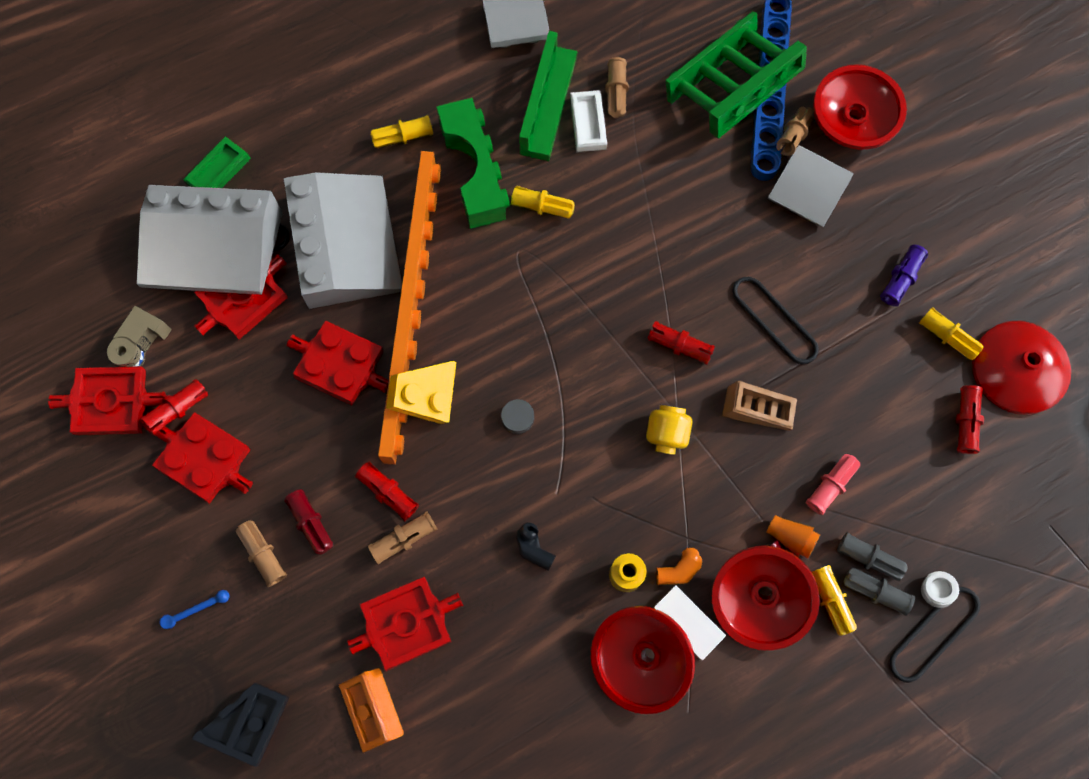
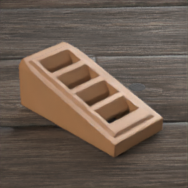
(742, 412)

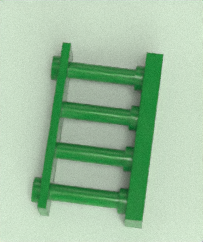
(742, 97)

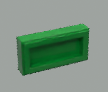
(218, 166)

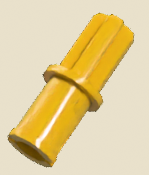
(401, 132)
(542, 202)
(951, 334)
(834, 601)

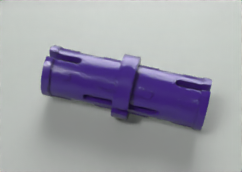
(904, 275)

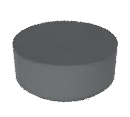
(517, 416)

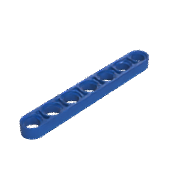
(762, 122)

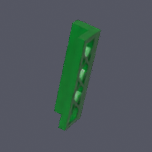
(547, 100)

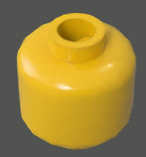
(669, 429)

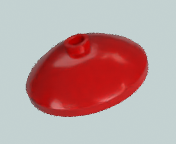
(866, 95)
(1010, 378)
(768, 620)
(628, 673)

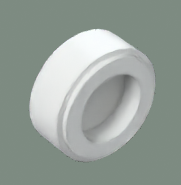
(940, 589)

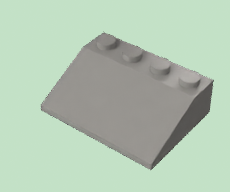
(342, 237)
(206, 238)

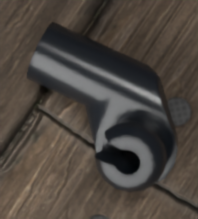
(530, 547)

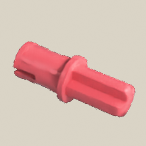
(833, 484)

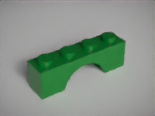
(462, 131)

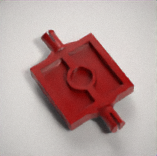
(242, 311)
(338, 363)
(107, 400)
(202, 458)
(405, 623)

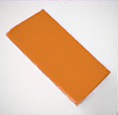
(371, 709)

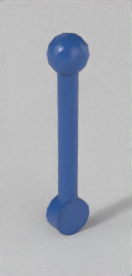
(169, 621)

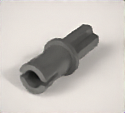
(872, 557)
(879, 591)

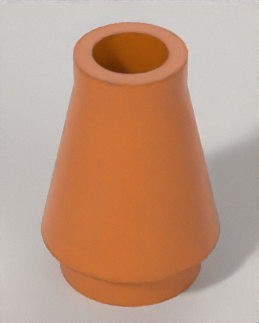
(794, 536)

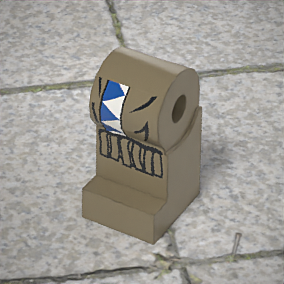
(135, 338)

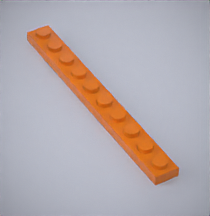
(412, 289)

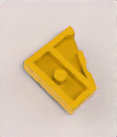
(423, 392)

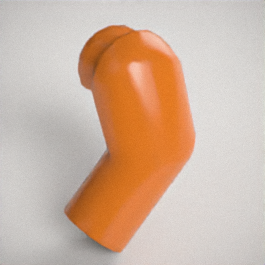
(683, 571)

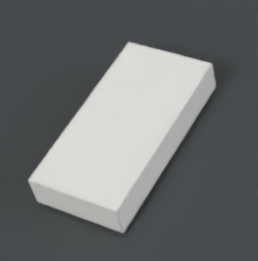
(588, 121)
(698, 627)

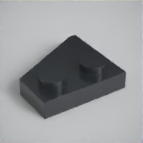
(246, 725)

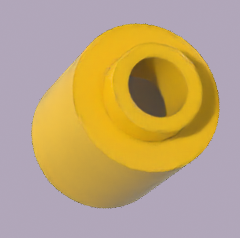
(624, 583)

